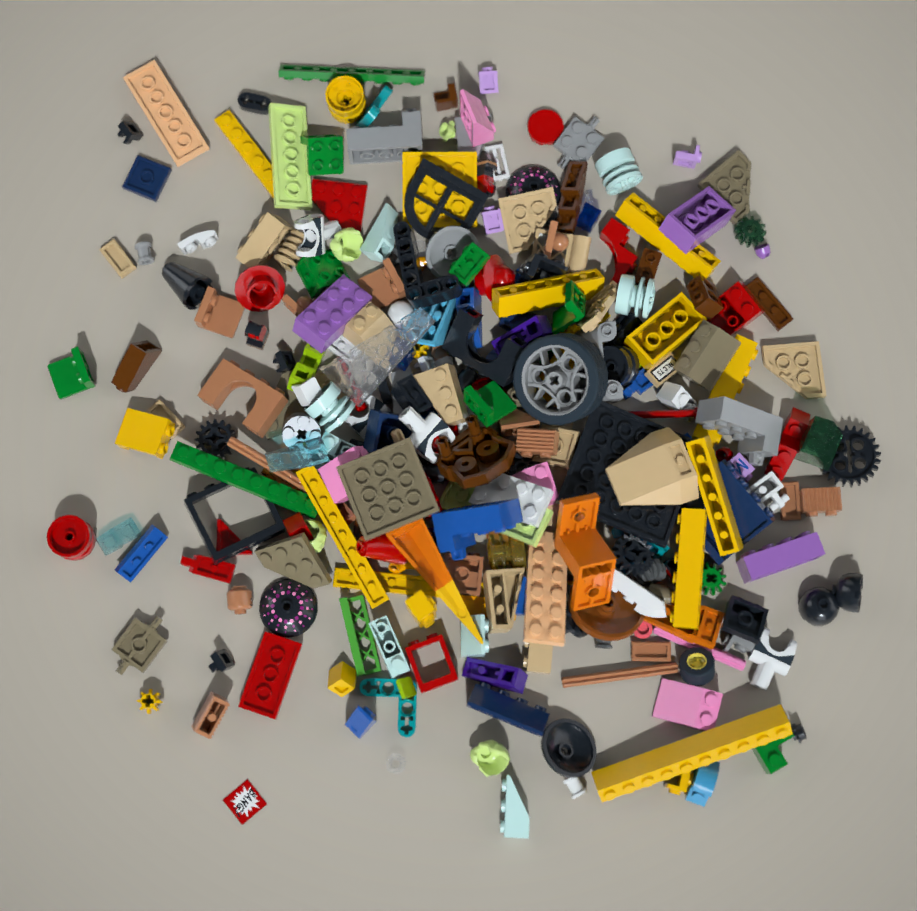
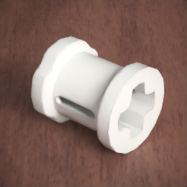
(575, 787)

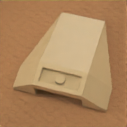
(655, 472)

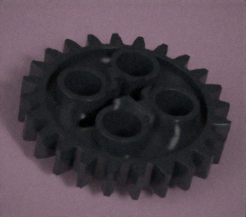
(866, 455)

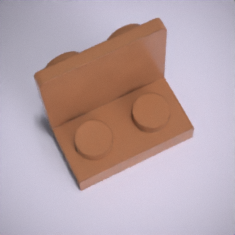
(383, 285)
(219, 313)

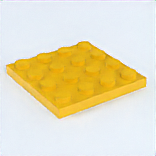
(457, 163)

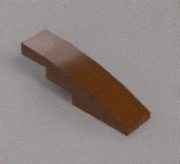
(572, 195)

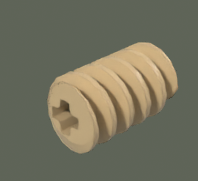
(288, 252)

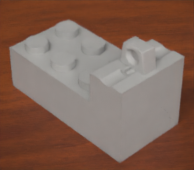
(385, 143)
(753, 428)

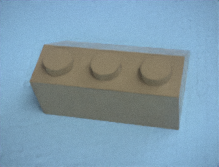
(706, 355)

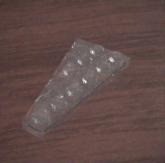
(370, 362)

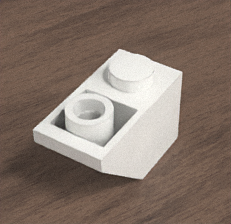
(676, 398)

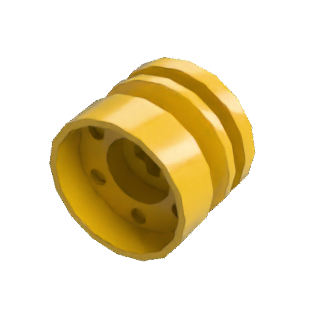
(342, 90)

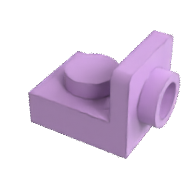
(488, 80)
(686, 159)
(492, 219)

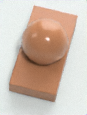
(555, 241)
(298, 306)

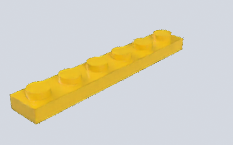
(247, 149)

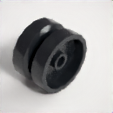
(621, 363)

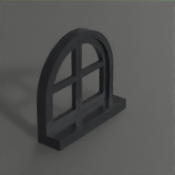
(453, 184)

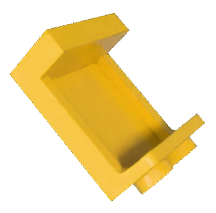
(145, 433)

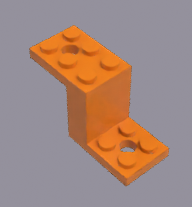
(584, 551)

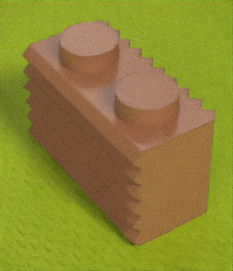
(537, 442)
(820, 500)
(210, 715)

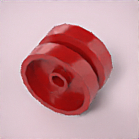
(60, 533)

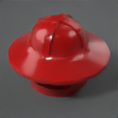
(493, 275)
(259, 288)

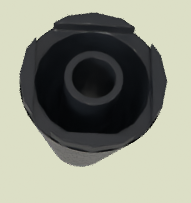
(186, 284)

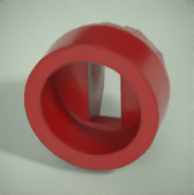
(724, 450)

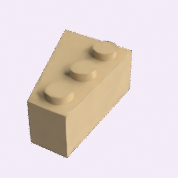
(264, 240)
(444, 392)
(501, 597)

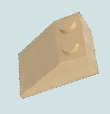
(365, 324)

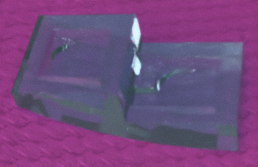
(118, 536)

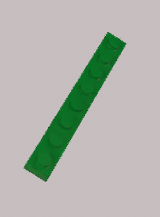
(328, 73)
(243, 479)

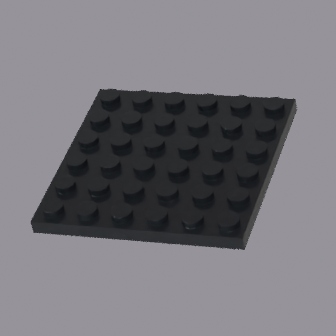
(604, 439)

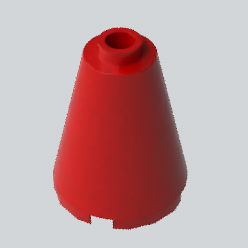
(380, 549)

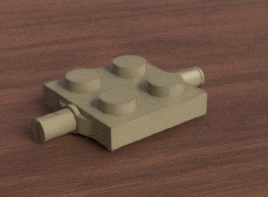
(139, 645)

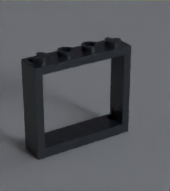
(240, 546)

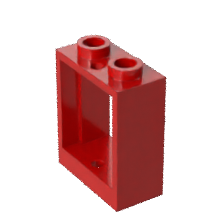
(436, 683)

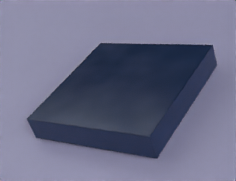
(146, 178)

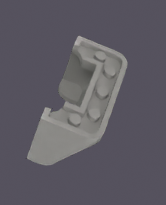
(603, 333)

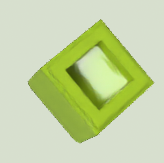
(406, 687)

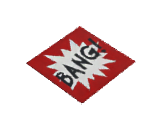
(244, 802)

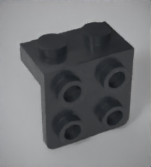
(541, 261)

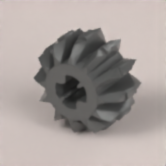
(653, 575)

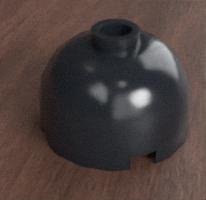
(849, 591)
(818, 606)

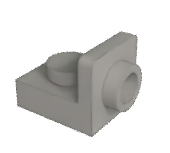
(740, 644)

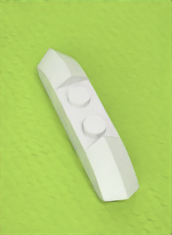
(647, 602)

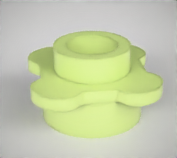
(447, 130)

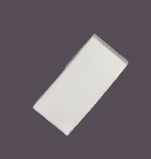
(204, 239)

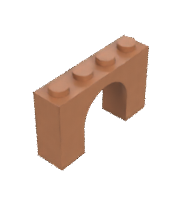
(230, 377)

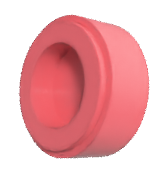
(644, 630)

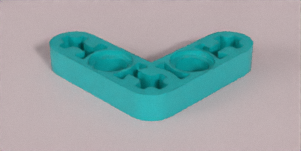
(374, 109)
(395, 693)

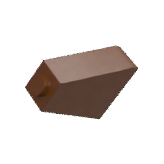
(135, 365)

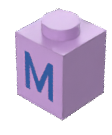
(742, 466)

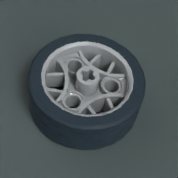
(560, 378)

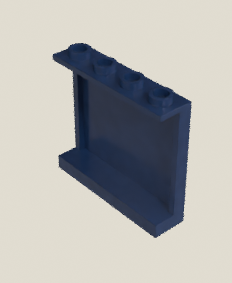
(746, 505)

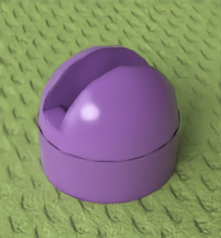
(762, 251)

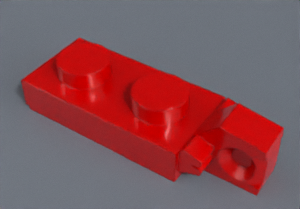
(205, 567)

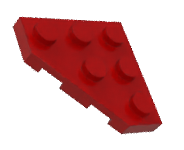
(340, 202)

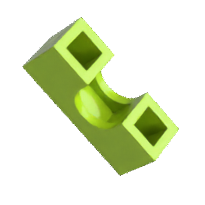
(306, 367)

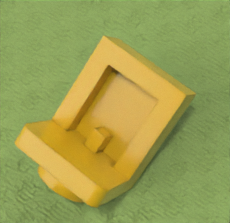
(683, 781)

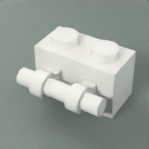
(767, 488)

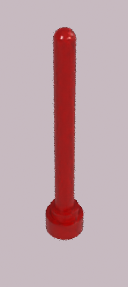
(666, 413)

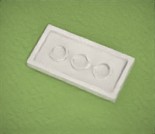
(532, 497)

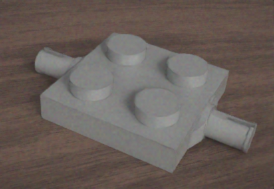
(578, 141)

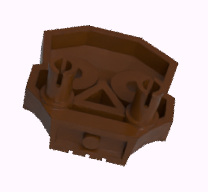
(475, 455)

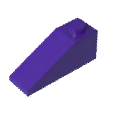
(528, 331)
(495, 674)

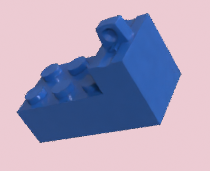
(457, 525)

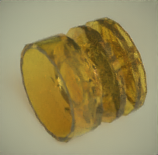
(505, 552)

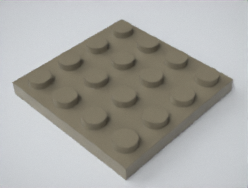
(387, 489)

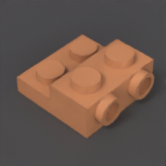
(466, 573)

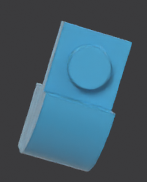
(703, 784)

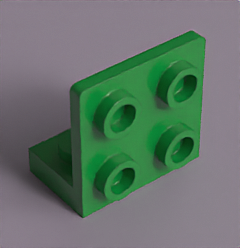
(324, 154)
(469, 263)
(320, 272)
(572, 311)
(71, 374)
(488, 403)

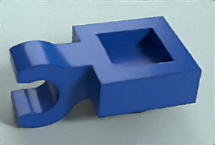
(640, 385)

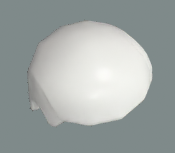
(399, 310)

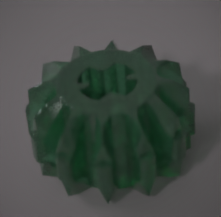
(747, 225)

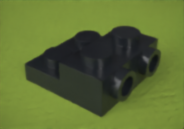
(744, 619)

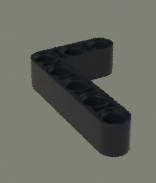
(412, 272)

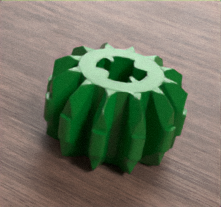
(707, 571)

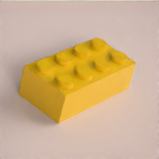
(664, 331)

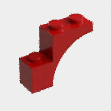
(616, 237)
(789, 442)

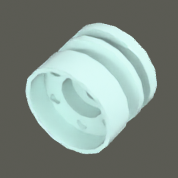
(618, 171)
(634, 296)
(331, 409)

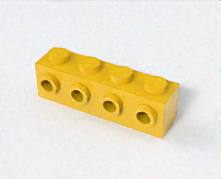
(422, 609)

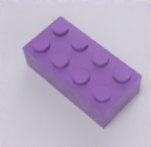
(697, 219)
(327, 316)
(781, 557)

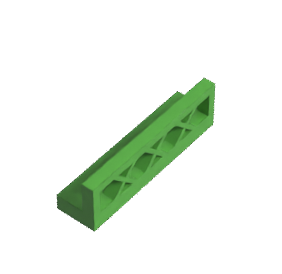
(352, 636)

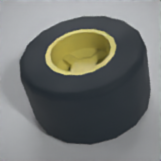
(697, 666)

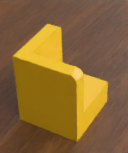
(342, 679)

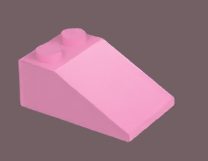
(475, 119)
(541, 476)
(687, 705)

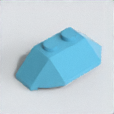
(444, 315)

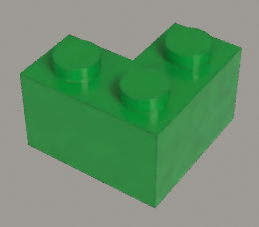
(771, 756)

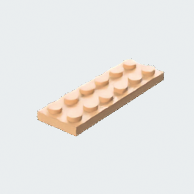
(166, 113)
(545, 594)

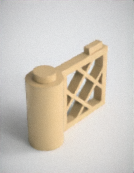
(576, 253)

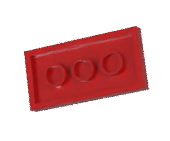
(270, 675)

